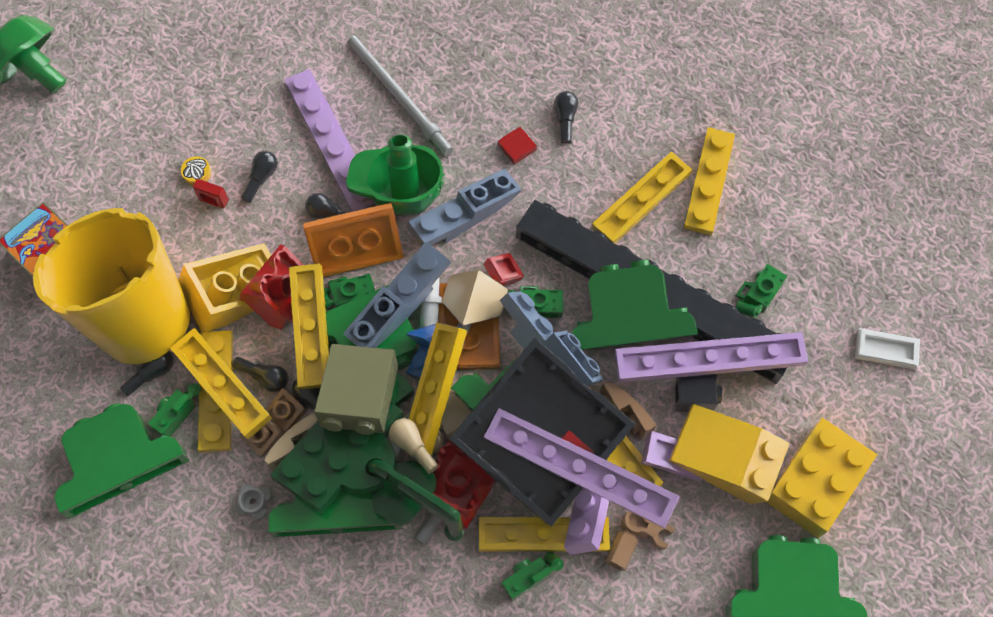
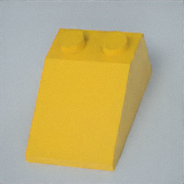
(215, 285)
(729, 454)

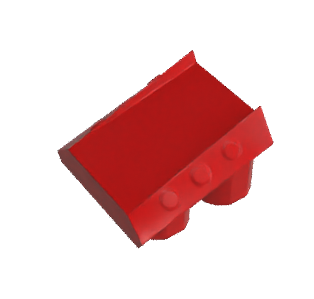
(270, 289)
(461, 482)

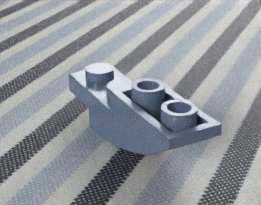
(466, 210)
(399, 300)
(561, 343)

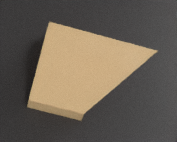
(473, 297)

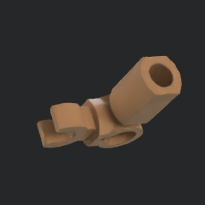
(626, 540)

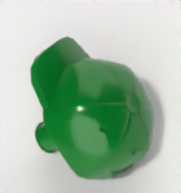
(20, 49)
(397, 175)

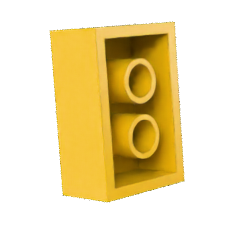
(821, 477)

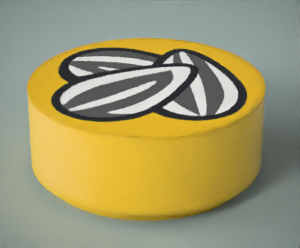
(195, 168)

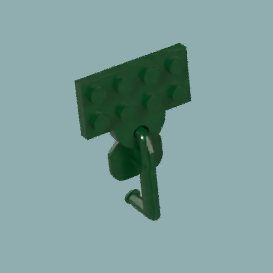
(339, 461)

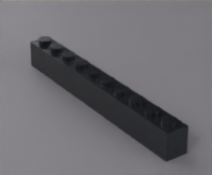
(588, 250)

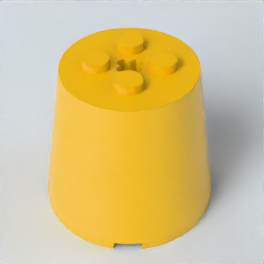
(114, 285)

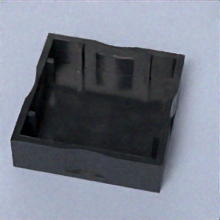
(551, 397)

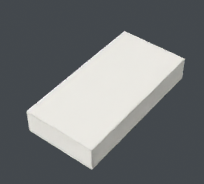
(887, 348)

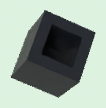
(697, 390)

